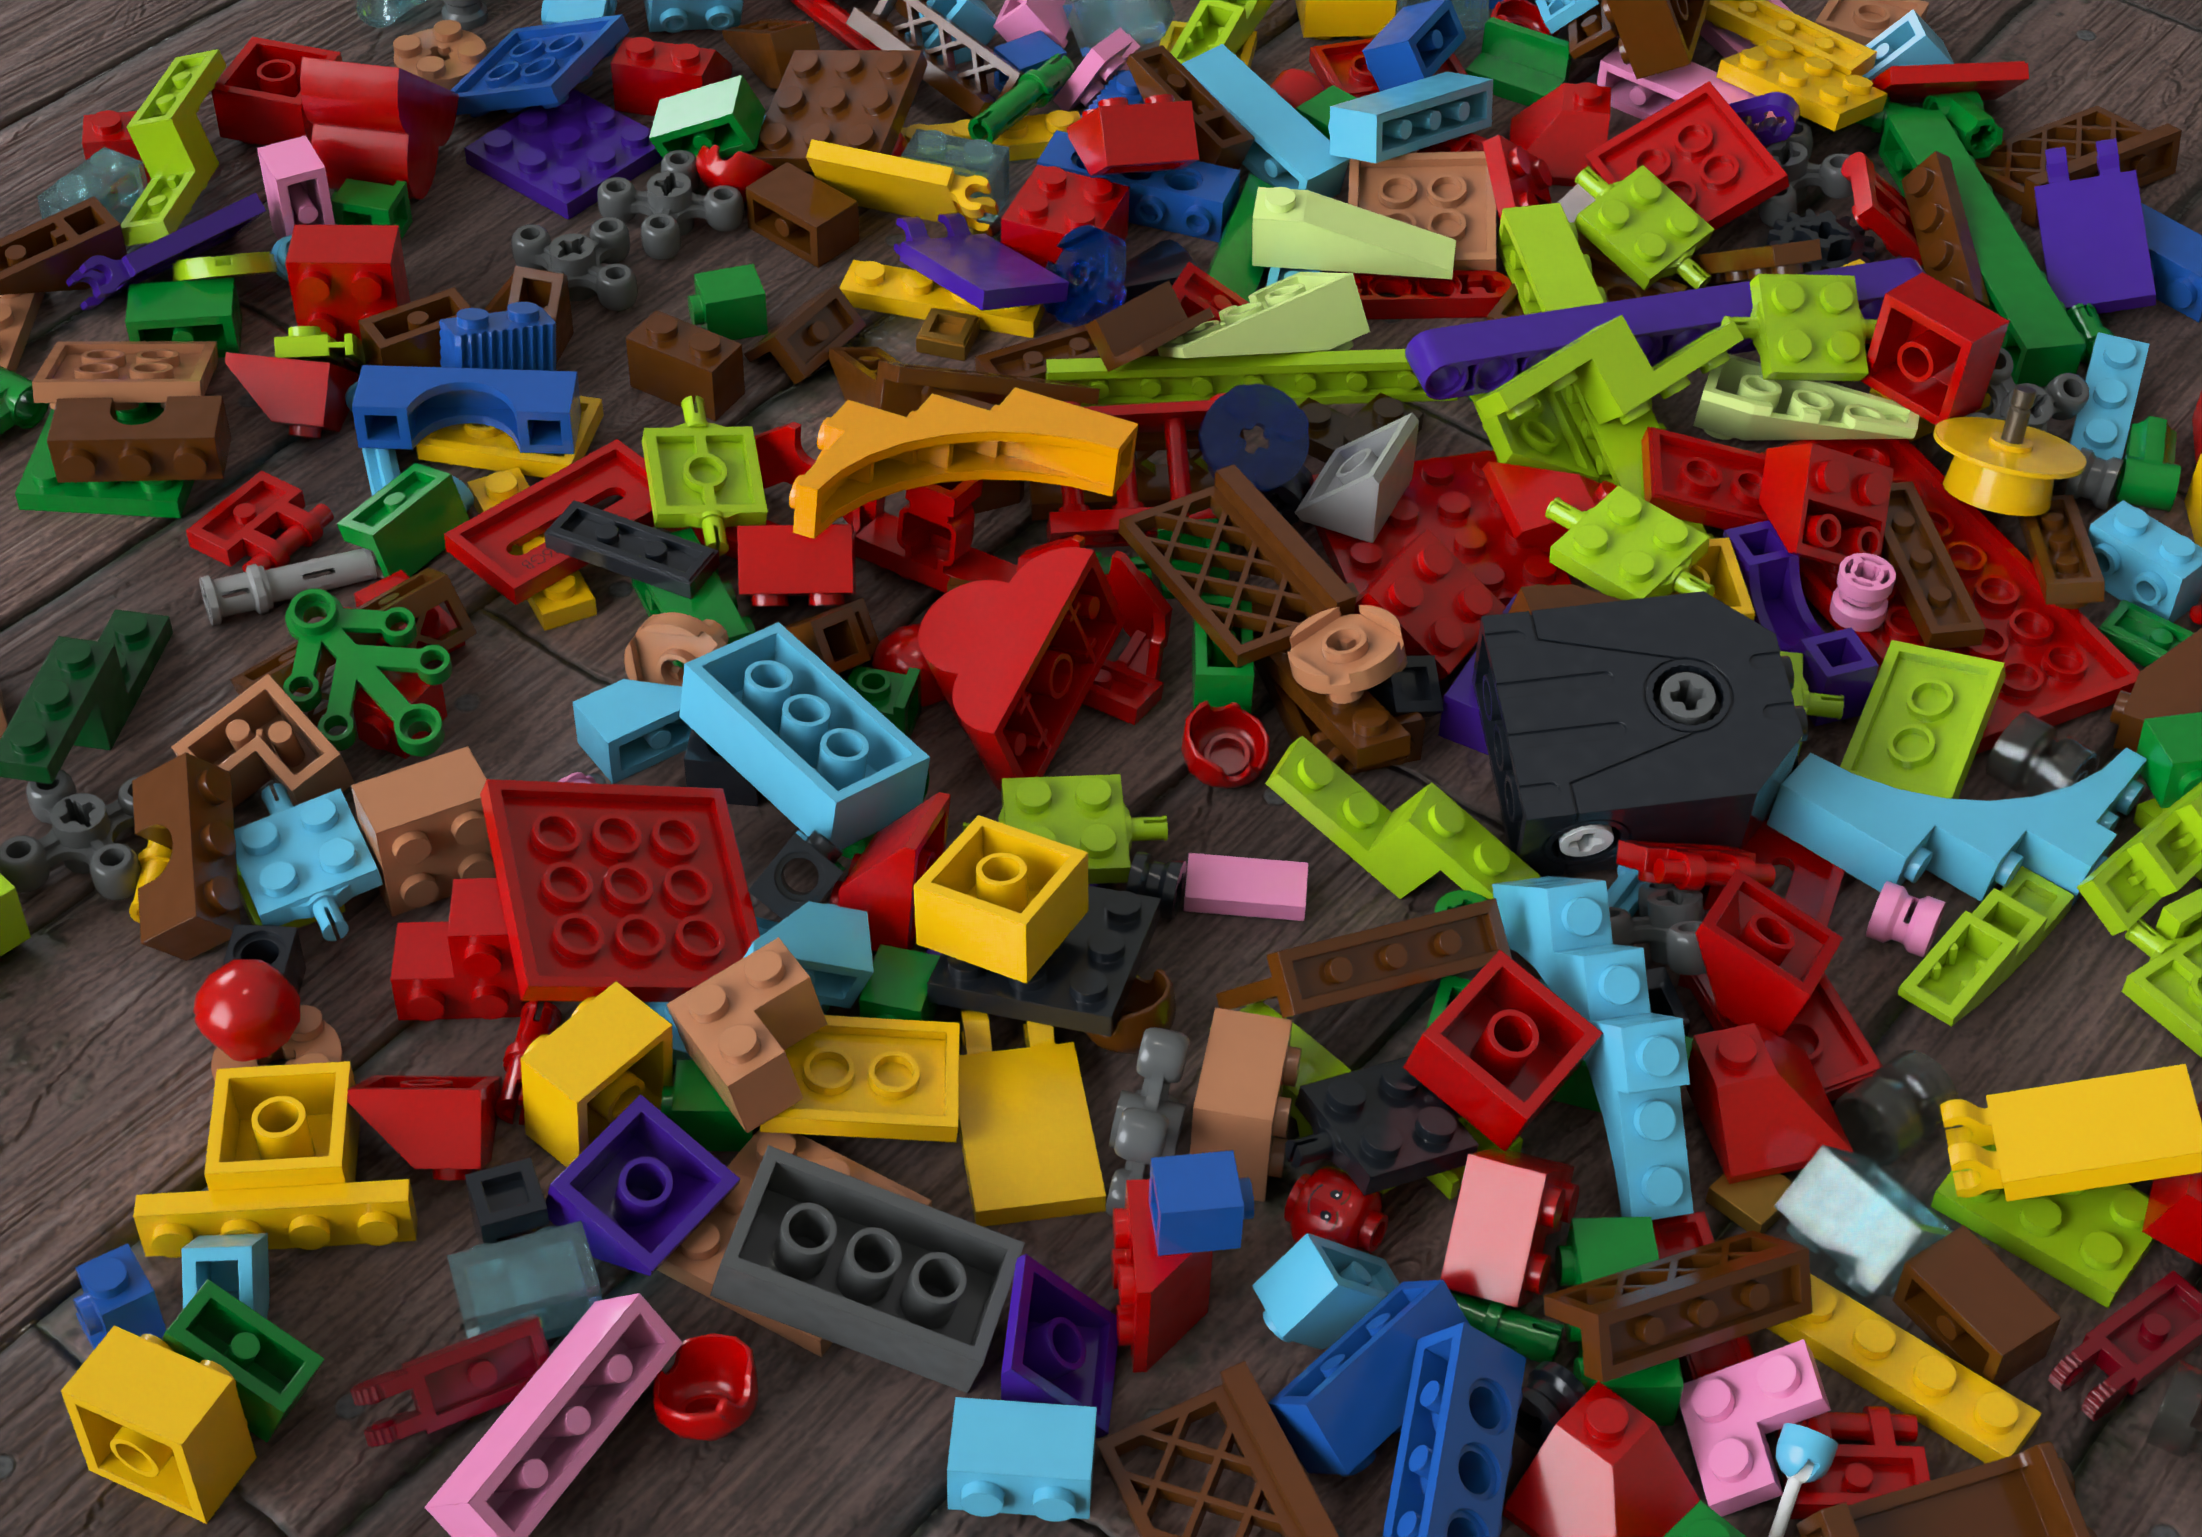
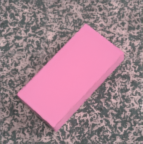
(1246, 887)

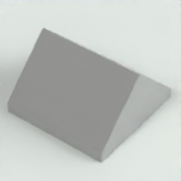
(1363, 481)

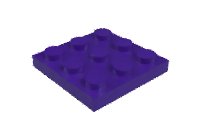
(564, 152)

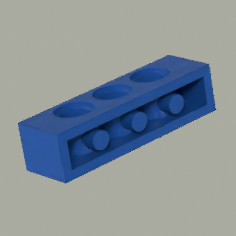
(1180, 201)
(1456, 1437)

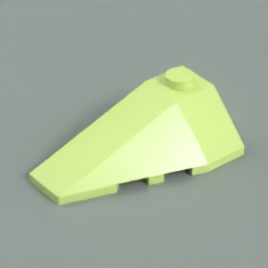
(1329, 235)
(1288, 316)
(1749, 408)

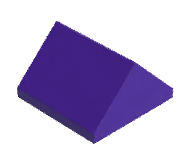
(1058, 1344)

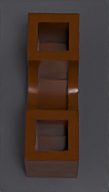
(181, 444)
(197, 894)

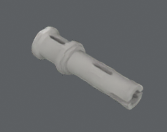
(282, 583)

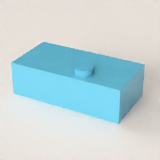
(803, 736)

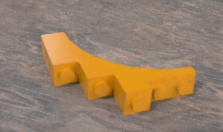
(1023, 439)

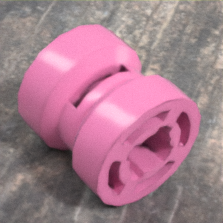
(1862, 592)
(1891, 917)

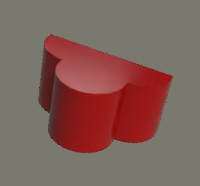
(376, 122)
(1022, 656)

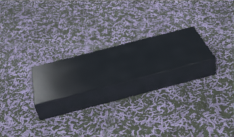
(632, 549)

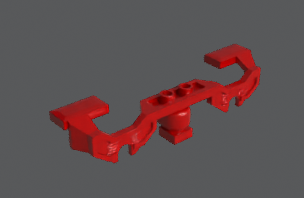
(934, 543)

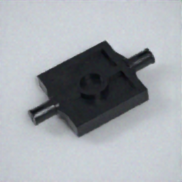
(1379, 1128)

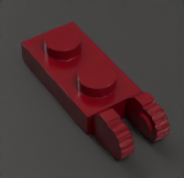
(2135, 1344)
(457, 1380)

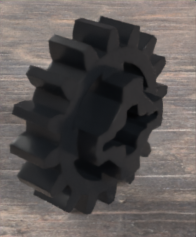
(1838, 239)

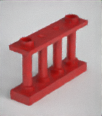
(1102, 526)

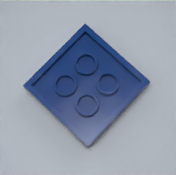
(538, 65)

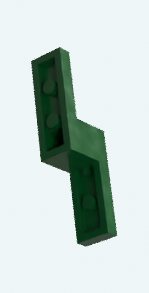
(82, 695)

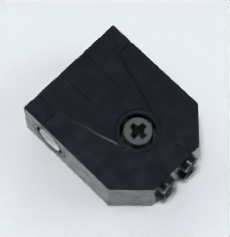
(1633, 726)

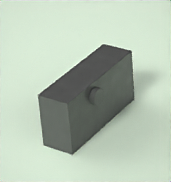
(867, 1269)

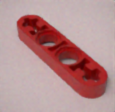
(1469, 291)

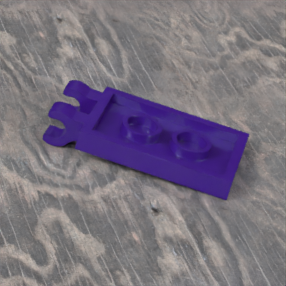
(2095, 234)
(162, 253)
(977, 266)

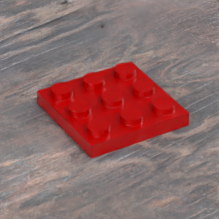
(1699, 154)

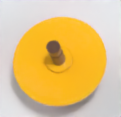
(2006, 462)

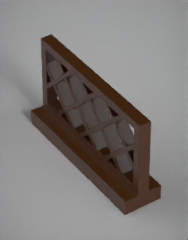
(2147, 151)
(1274, 553)
(1377, 960)
(1264, 1457)

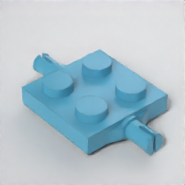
(305, 860)

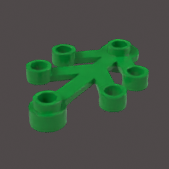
(362, 666)

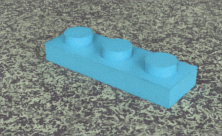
(2113, 390)

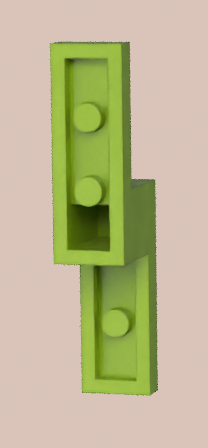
(172, 147)
(1611, 372)
(1399, 845)

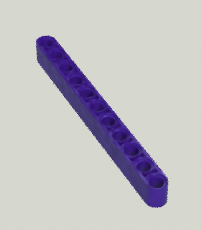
(1491, 352)

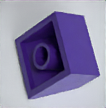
(639, 1189)

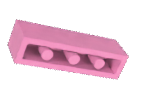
(1650, 94)
(556, 1421)

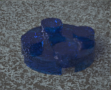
(1097, 261)
(1283, 427)

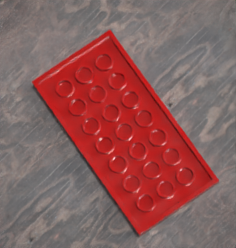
(2051, 654)

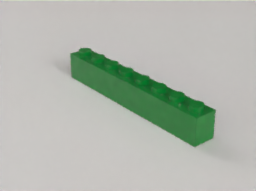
(2039, 329)

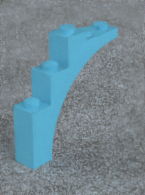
(1968, 843)
(1640, 1057)

